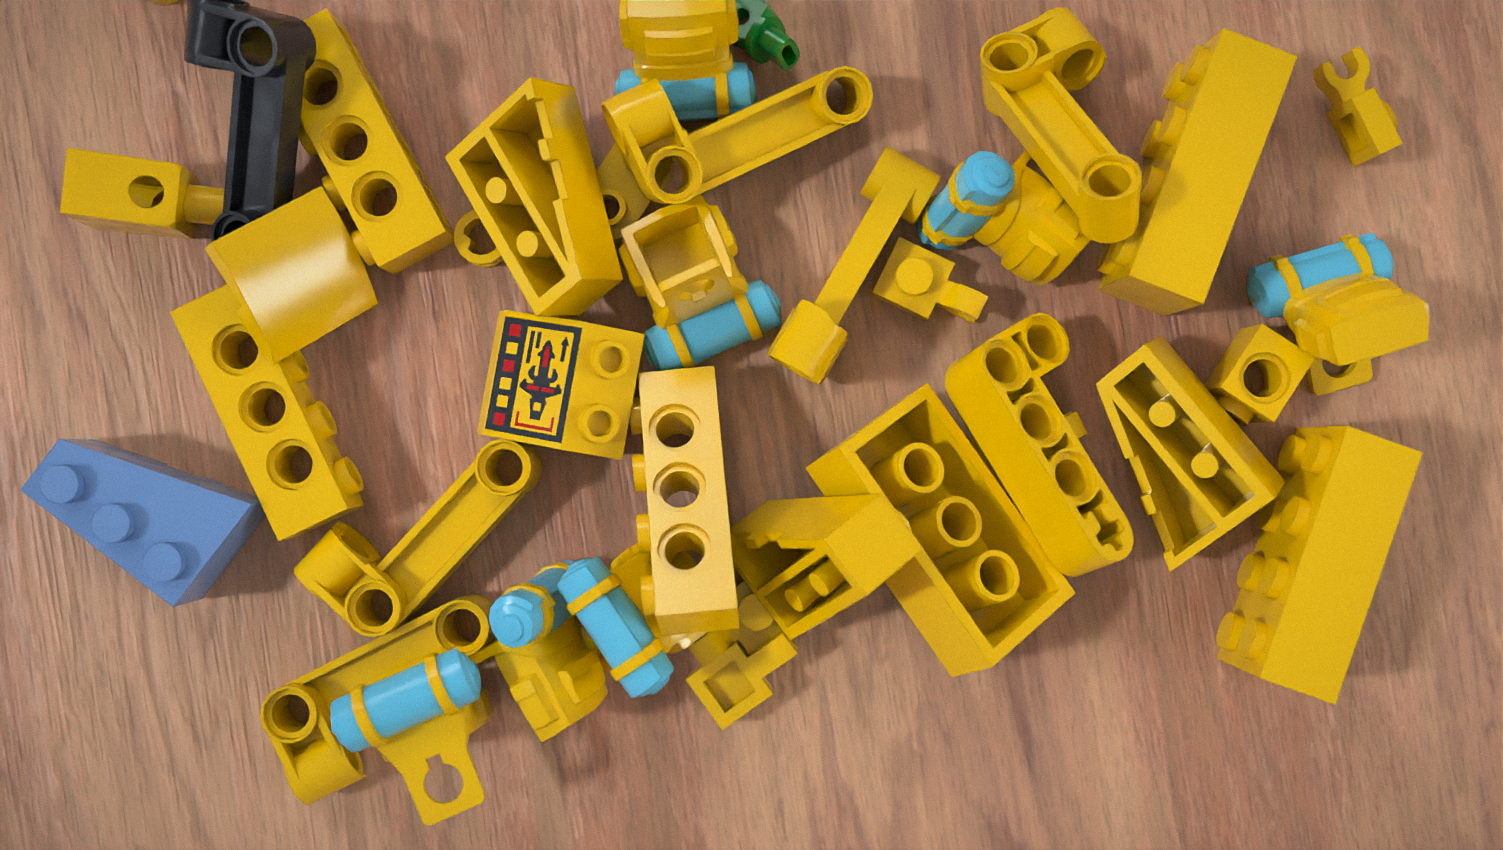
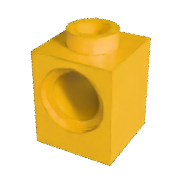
(1282, 371)

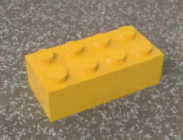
(1197, 172)
(1317, 558)
(981, 567)

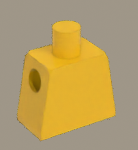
(122, 191)

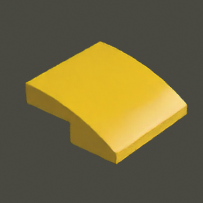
(294, 274)

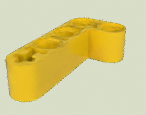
(1035, 448)

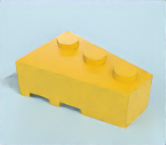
(541, 197)
(1185, 450)
(819, 554)

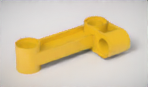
(1028, 86)
(649, 131)
(811, 332)
(349, 570)
(310, 751)

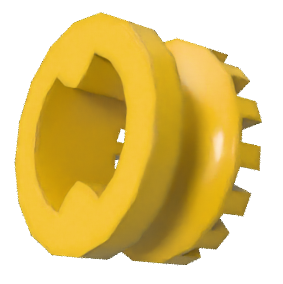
(466, 245)

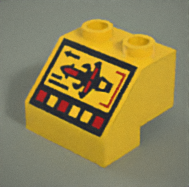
(560, 384)

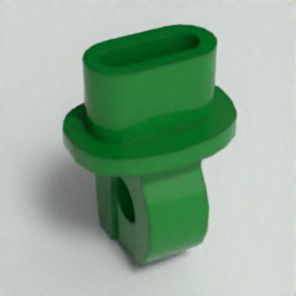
(765, 35)

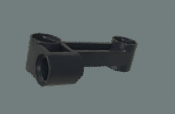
(264, 99)

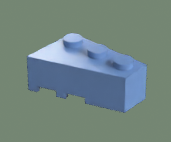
(145, 516)

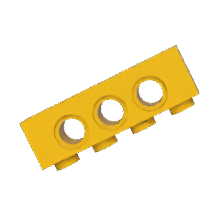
(417, 222)
(266, 449)
(704, 595)

